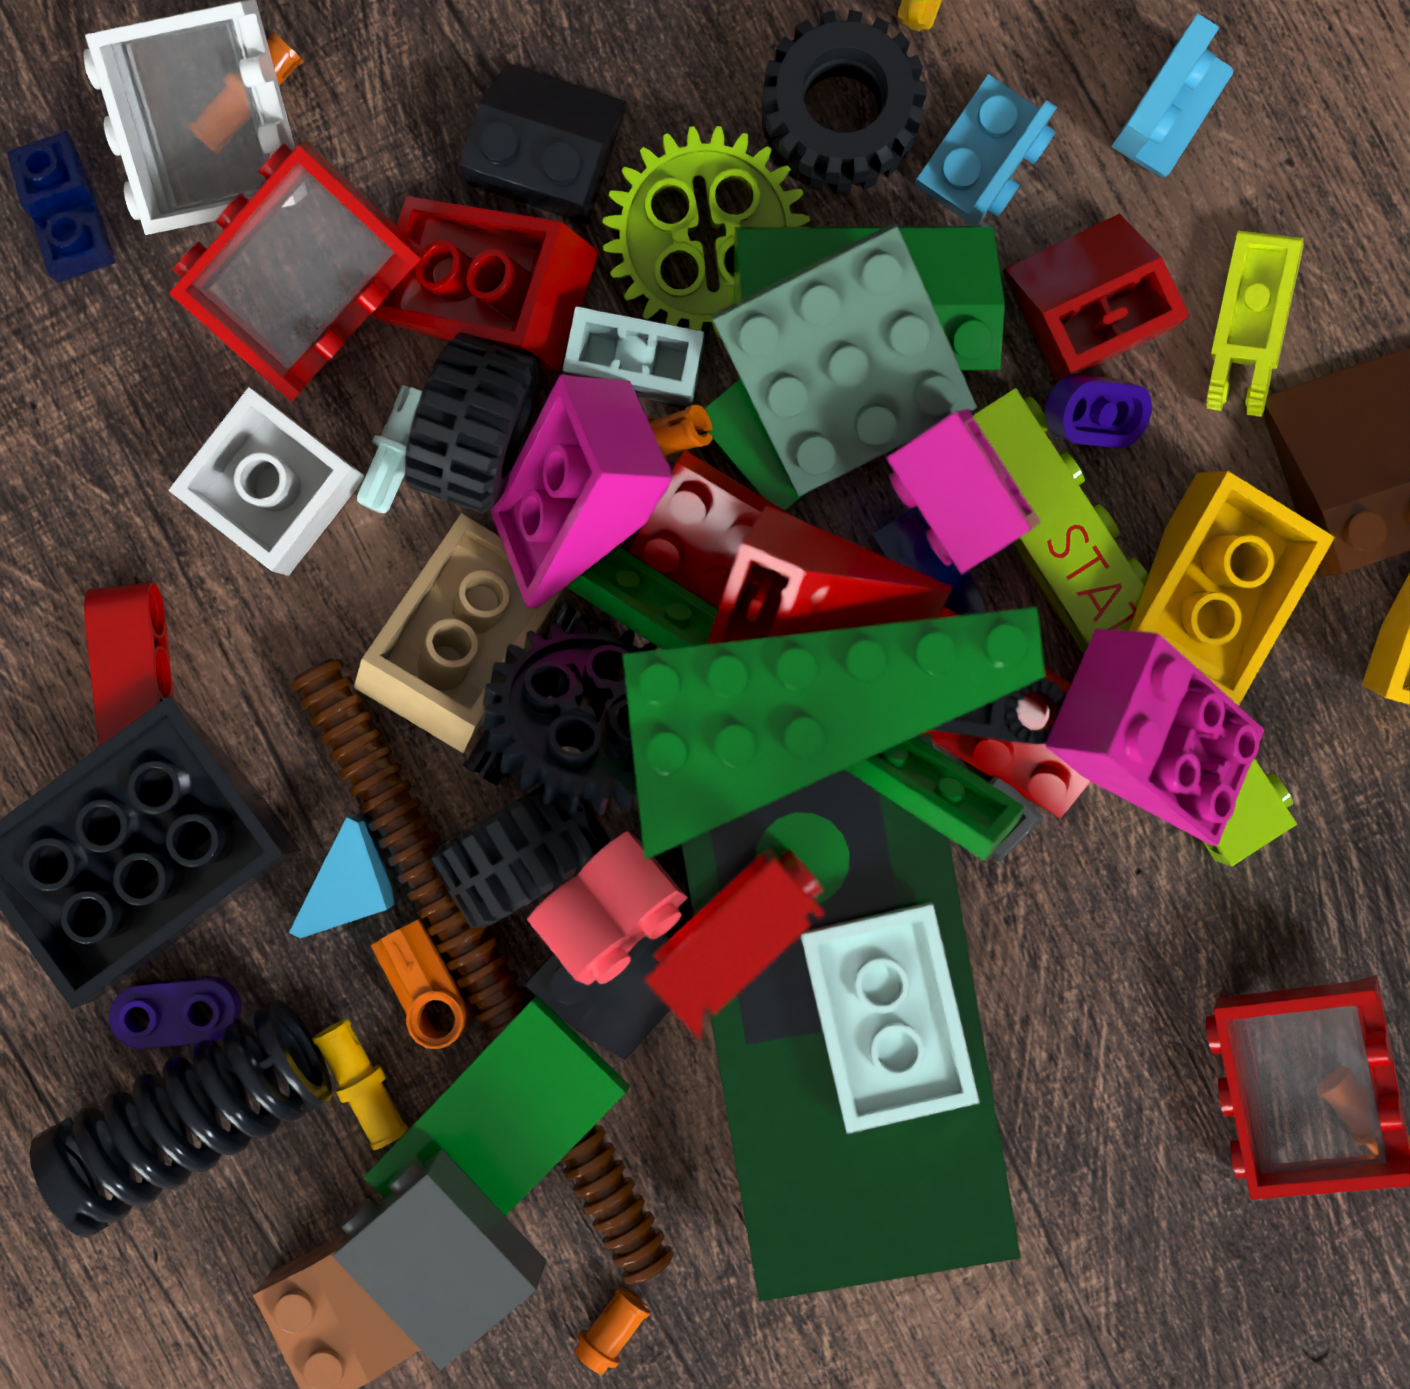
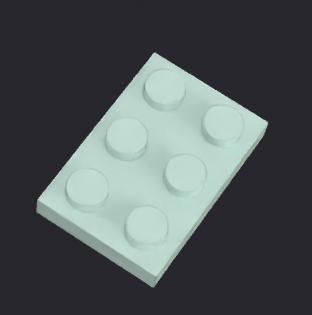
(889, 1017)

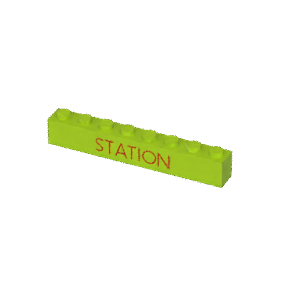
(1097, 588)

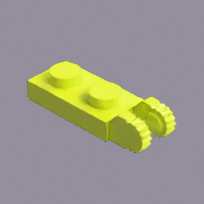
(1254, 314)

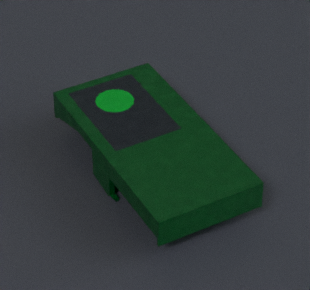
(819, 1200)

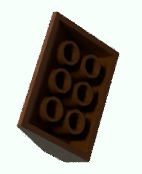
(1349, 458)

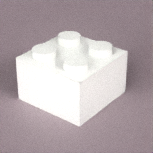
(267, 483)

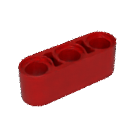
(126, 654)

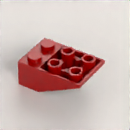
(811, 581)

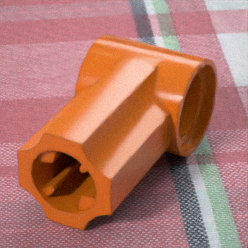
(420, 976)

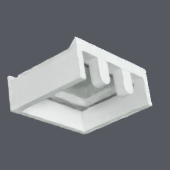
(189, 111)

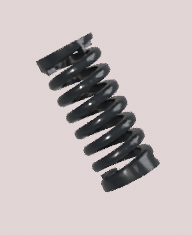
(105, 1148)

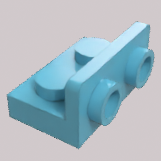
(1175, 101)
(984, 149)

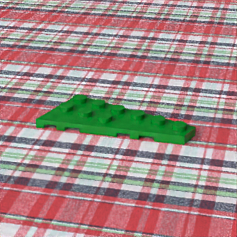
(771, 715)

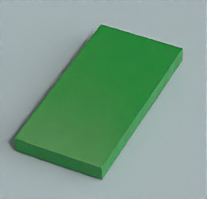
(513, 1109)

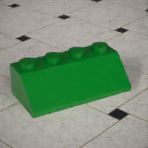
(952, 261)

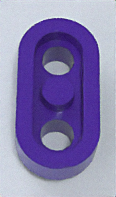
(1097, 410)
(173, 1012)

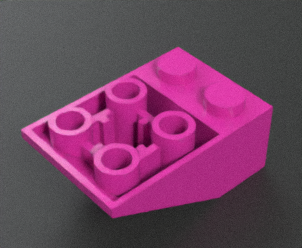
(961, 491)
(1156, 732)

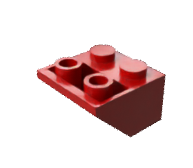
(1095, 296)

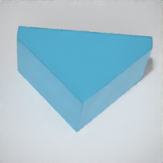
(349, 884)

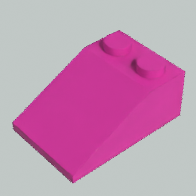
(578, 484)

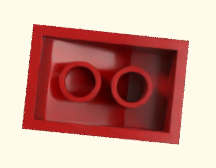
(491, 278)

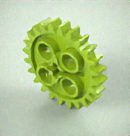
(648, 242)

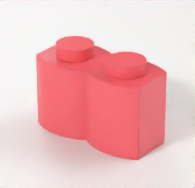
(608, 910)

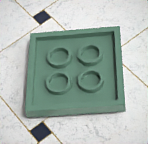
(844, 359)

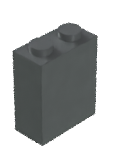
(439, 1257)

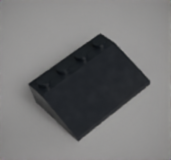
(133, 852)

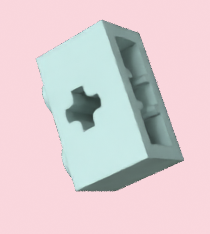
(653, 356)

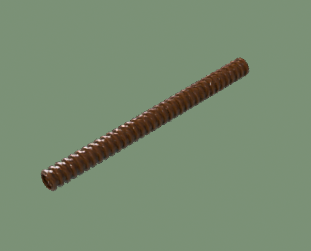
(470, 949)

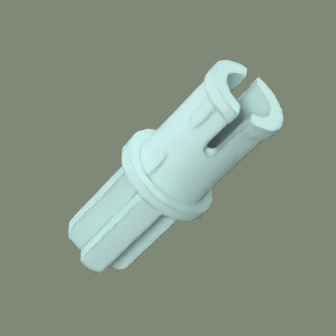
(389, 461)

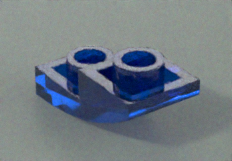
(62, 207)

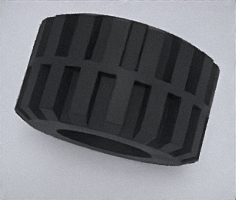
(852, 52)
(471, 422)
(517, 856)

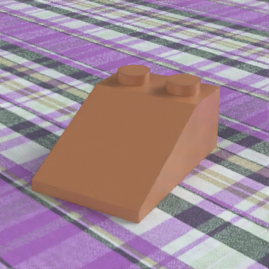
(329, 1323)

